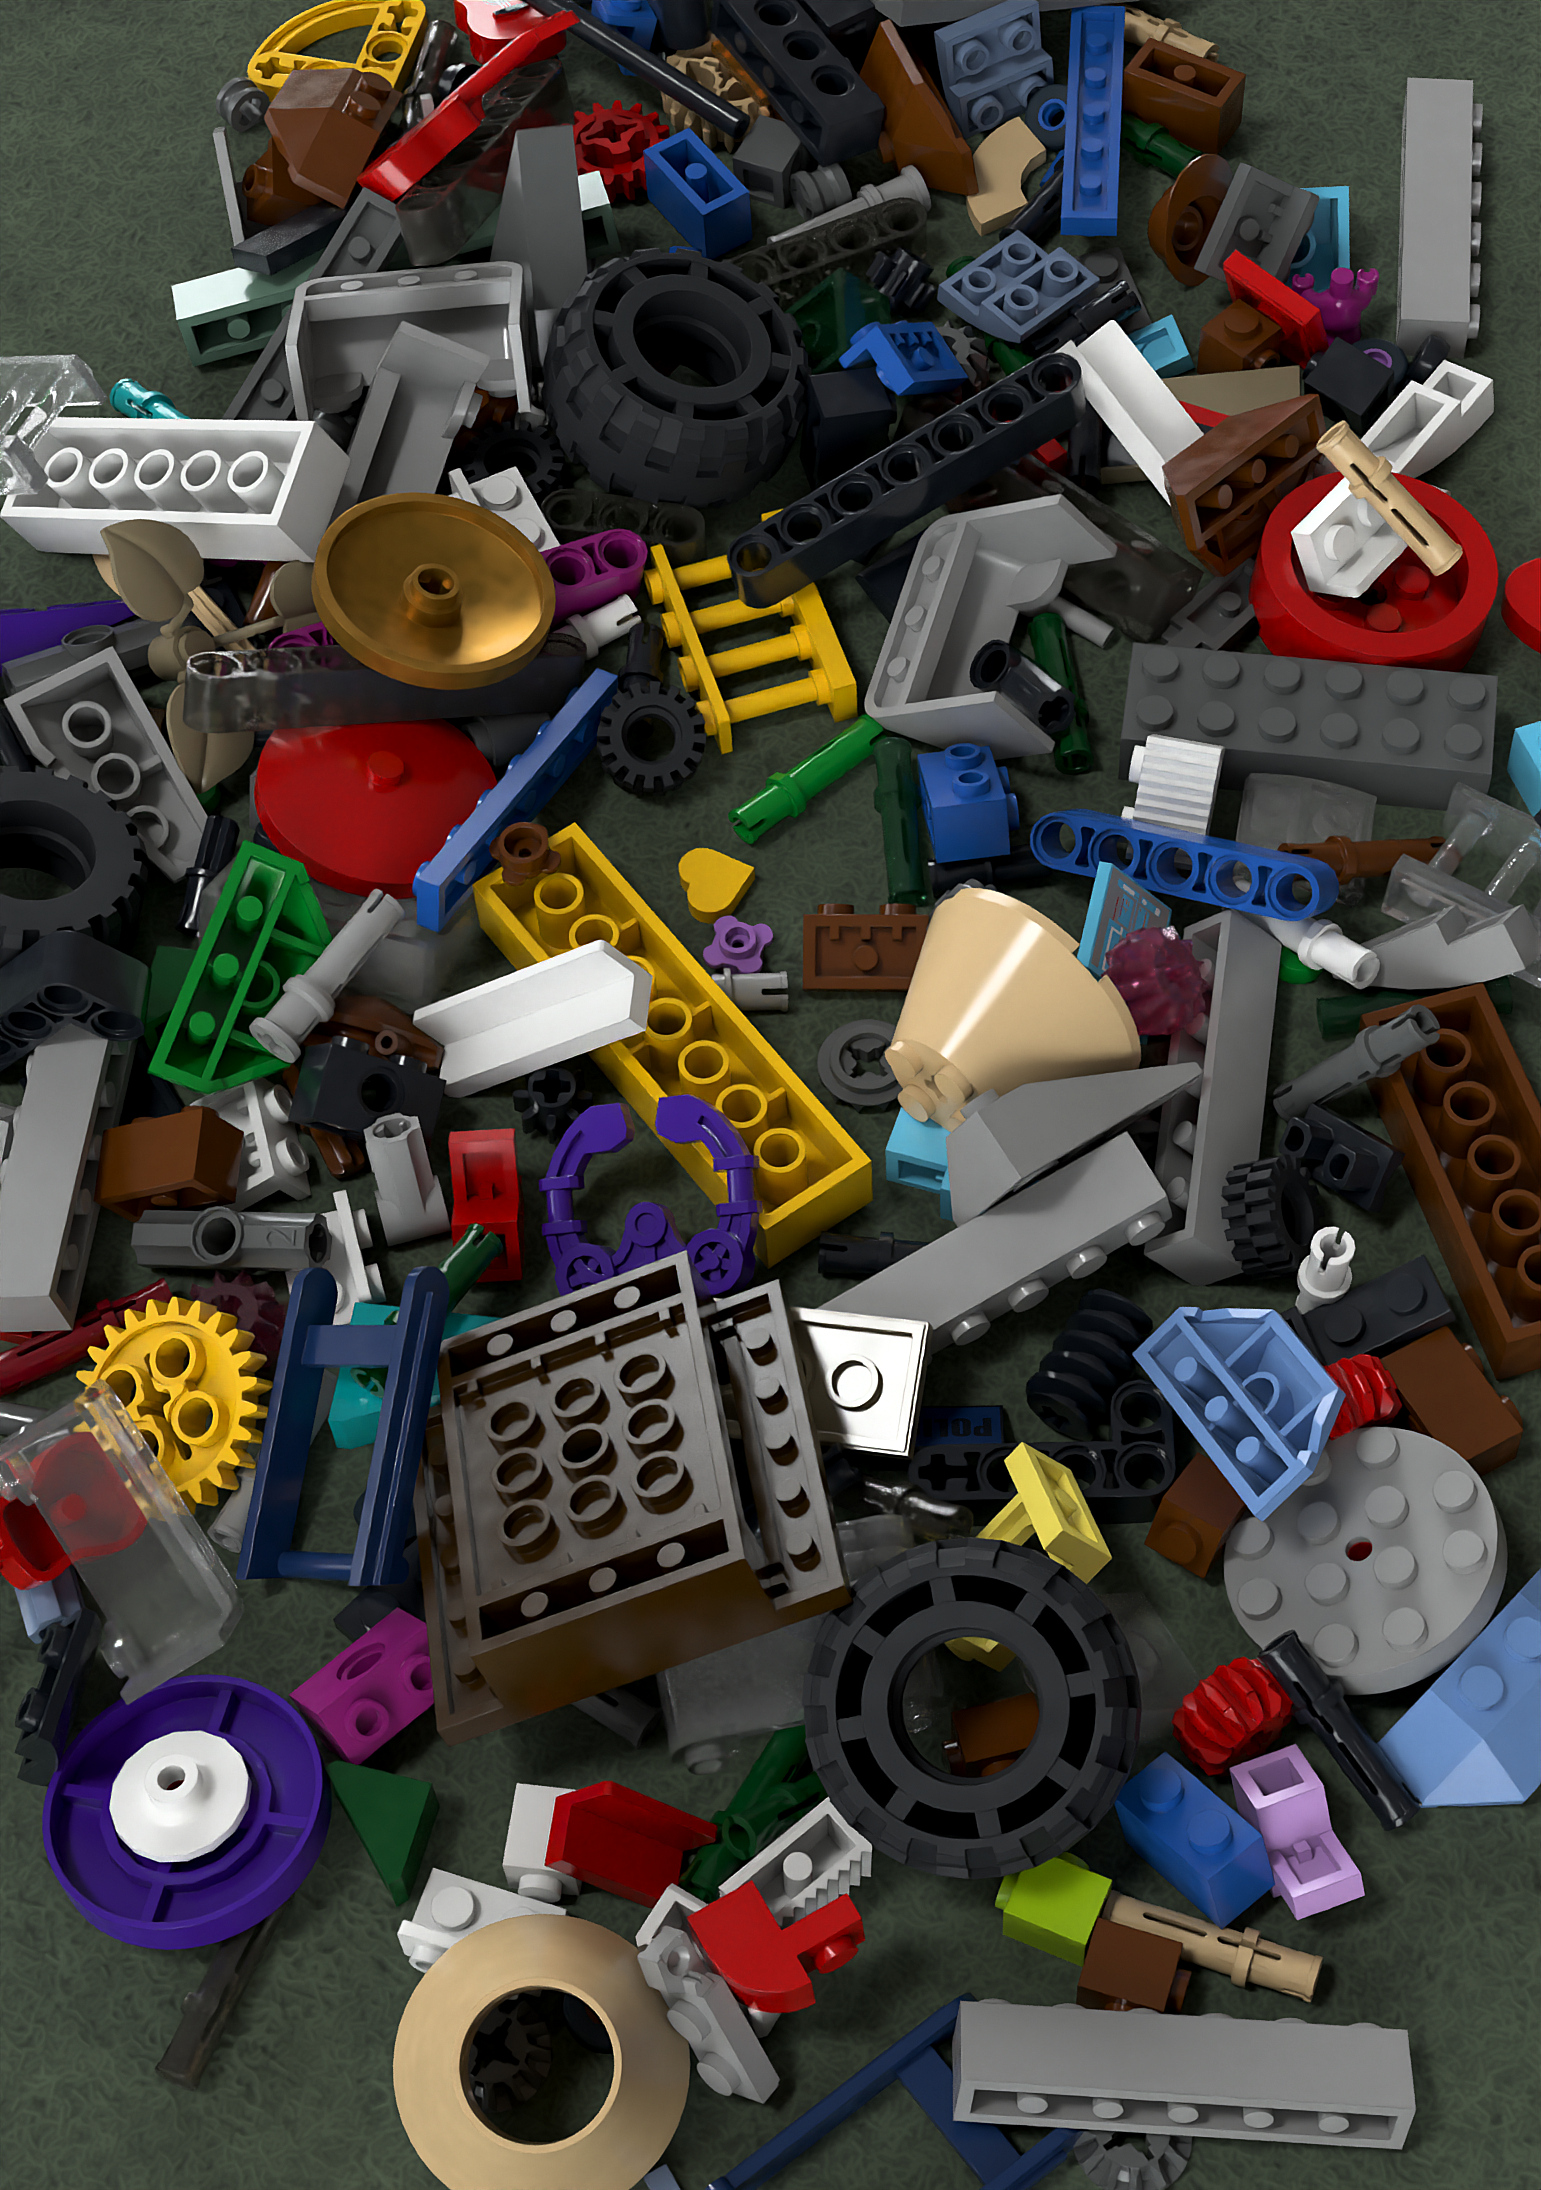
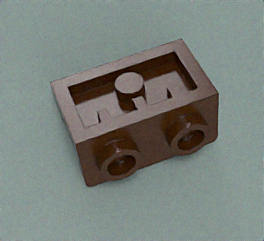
(862, 950)

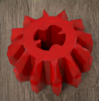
(1369, 1394)
(1231, 1716)

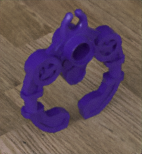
(650, 1233)

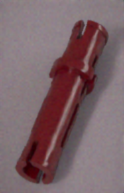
(60, 1349)

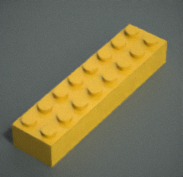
(691, 1046)

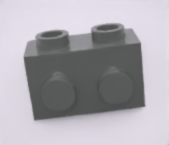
(1261, 221)

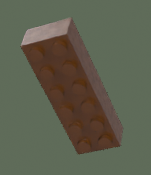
(1474, 1166)

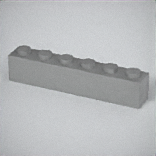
(1437, 214)
(1222, 1111)
(51, 1176)
(1019, 1247)
(1182, 2074)

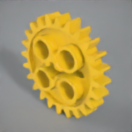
(175, 1403)

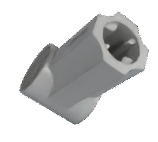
(408, 1192)

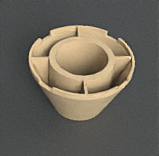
(460, 1993)

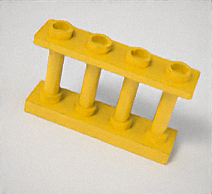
(810, 638)

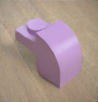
(1290, 1809)

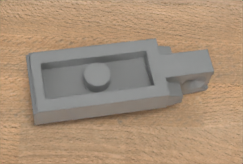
(708, 2018)

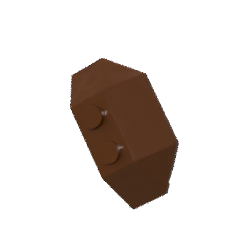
(916, 120)
(331, 127)
(1238, 475)

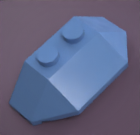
(1246, 1396)
(1480, 1722)

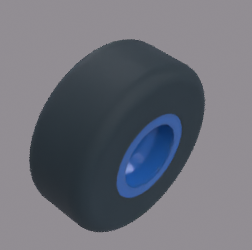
(1041, 112)

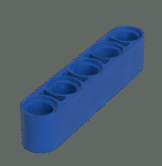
(1211, 863)

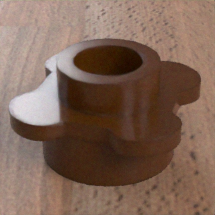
(519, 840)

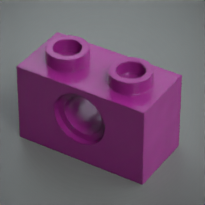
(370, 1688)

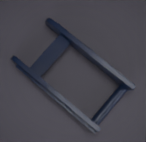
(306, 1348)
(931, 2086)

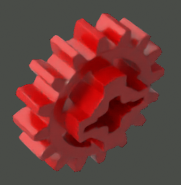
(615, 145)

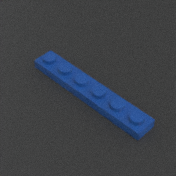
(1093, 122)
(518, 797)

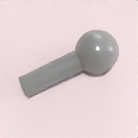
(1076, 620)

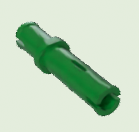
(789, 792)

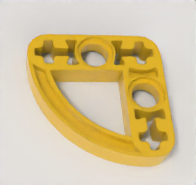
(279, 50)

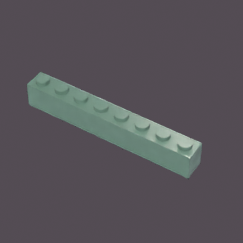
(243, 308)

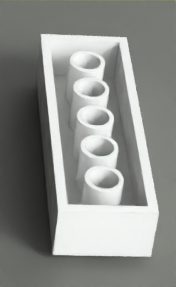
(223, 483)

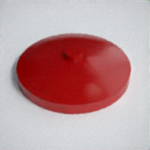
(368, 798)

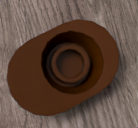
(1186, 215)

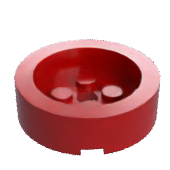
(1421, 616)

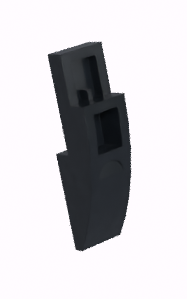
(1376, 1315)

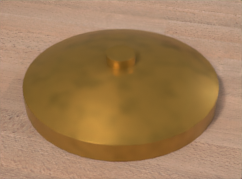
(433, 590)

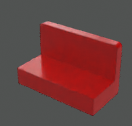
(622, 1840)

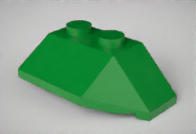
(255, 941)

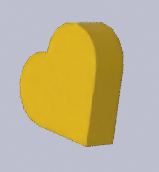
(713, 883)

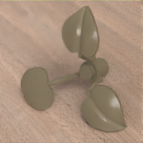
(154, 574)

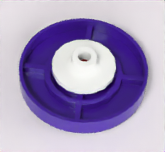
(187, 1812)

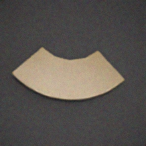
(1001, 168)

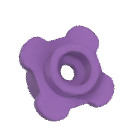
(742, 959)

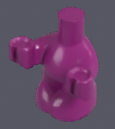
(1340, 303)

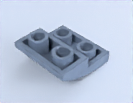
(992, 65)
(1016, 288)

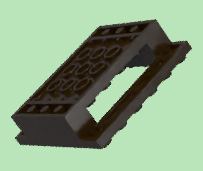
(621, 1565)

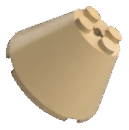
(1001, 1009)

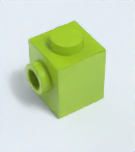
(1054, 1906)

